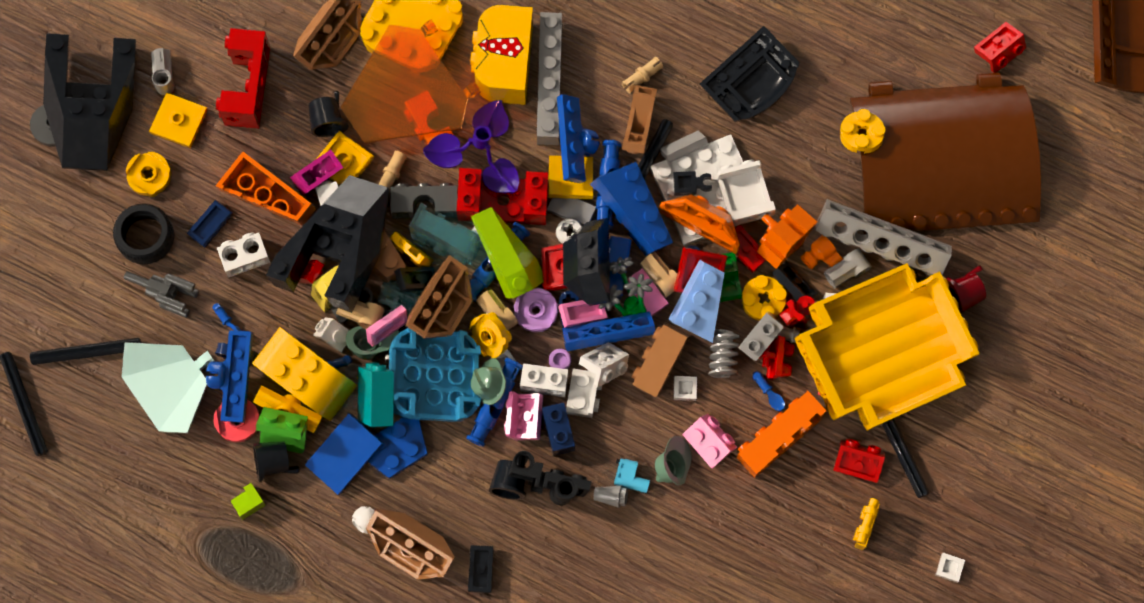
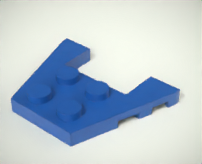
(401, 447)

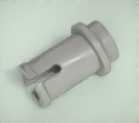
(789, 333)

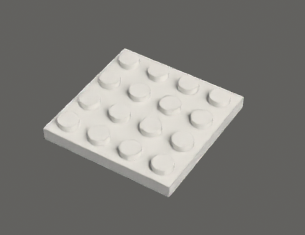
(703, 160)

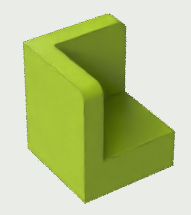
(248, 502)

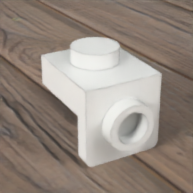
(332, 333)

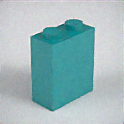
(375, 395)

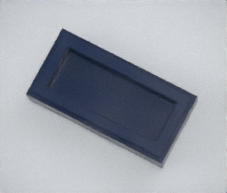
(210, 223)

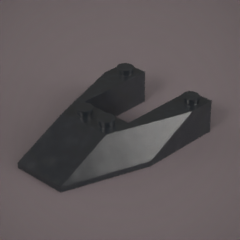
(85, 116)
(343, 230)

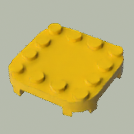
(413, 14)

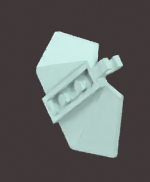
(165, 383)

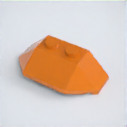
(703, 219)

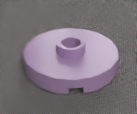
(533, 299)

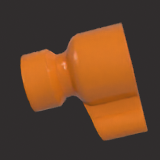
(822, 250)

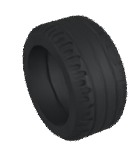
(136, 213)

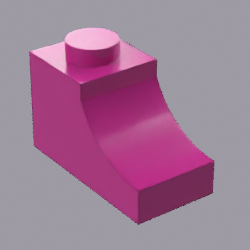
(316, 172)

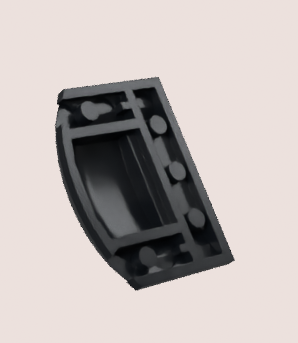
(752, 76)

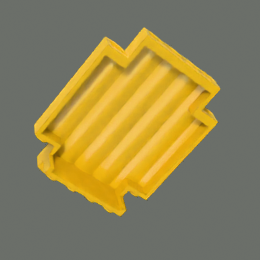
(887, 346)

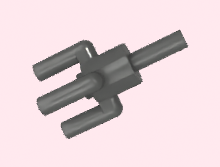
(165, 290)

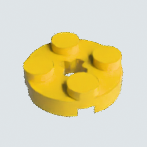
(862, 120)
(136, 177)
(763, 285)
(490, 325)

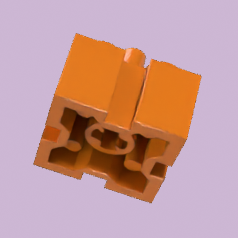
(786, 235)

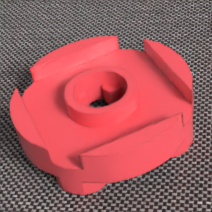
(240, 432)

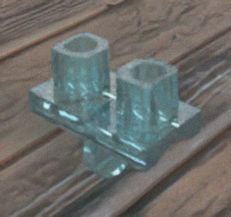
(392, 297)

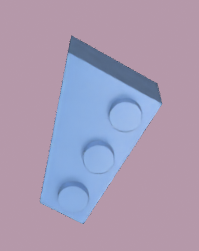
(700, 301)

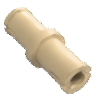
(642, 74)
(392, 171)

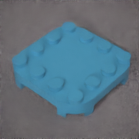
(434, 376)

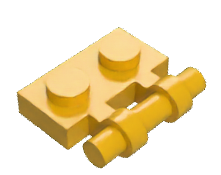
(864, 531)

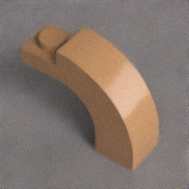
(639, 120)

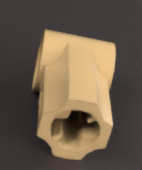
(661, 275)
(491, 303)
(363, 314)

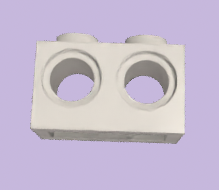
(245, 260)
(544, 380)

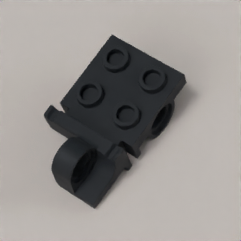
(550, 480)

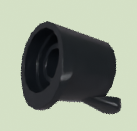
(326, 117)
(272, 459)
(507, 486)

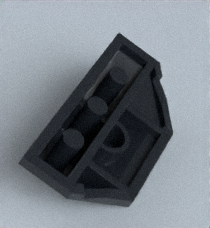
(588, 262)

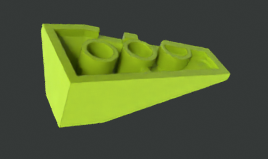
(511, 260)

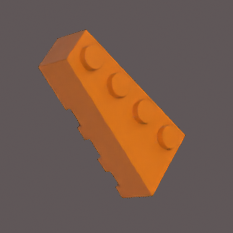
(261, 188)
(781, 434)

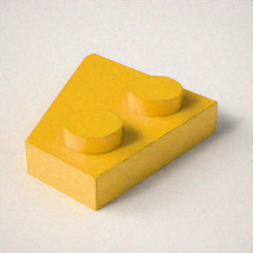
(417, 256)

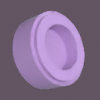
(560, 359)

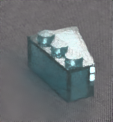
(444, 236)

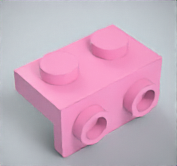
(523, 416)
(710, 440)

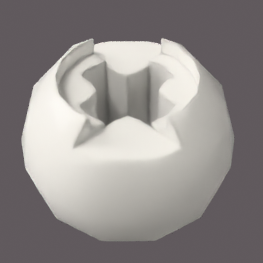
(563, 226)
(362, 517)

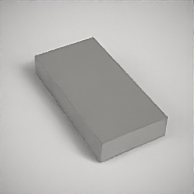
(683, 146)
(572, 208)

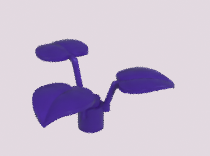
(487, 122)

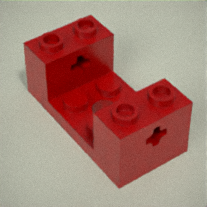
(253, 50)
(525, 205)

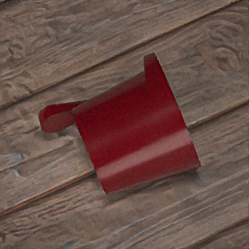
(967, 289)

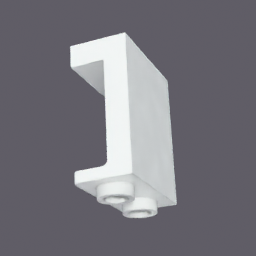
(745, 192)

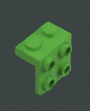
(283, 426)

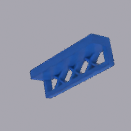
(608, 331)

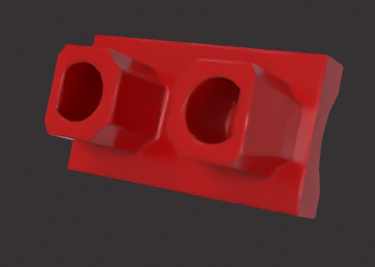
(797, 311)
(773, 358)

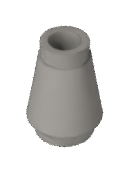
(611, 495)

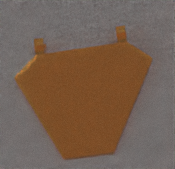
(405, 89)

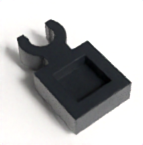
(687, 183)

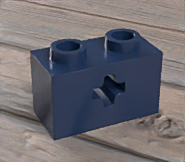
(558, 429)

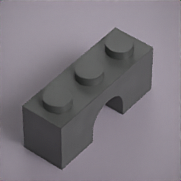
(406, 197)

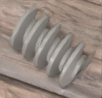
(723, 354)

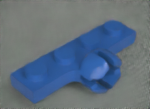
(574, 139)
(233, 376)

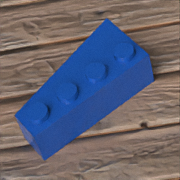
(634, 207)

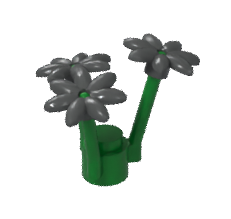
(632, 304)

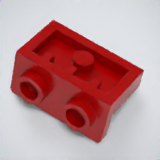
(1001, 46)
(859, 460)

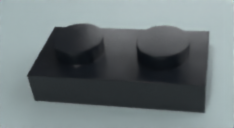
(413, 278)
(794, 283)
(480, 569)

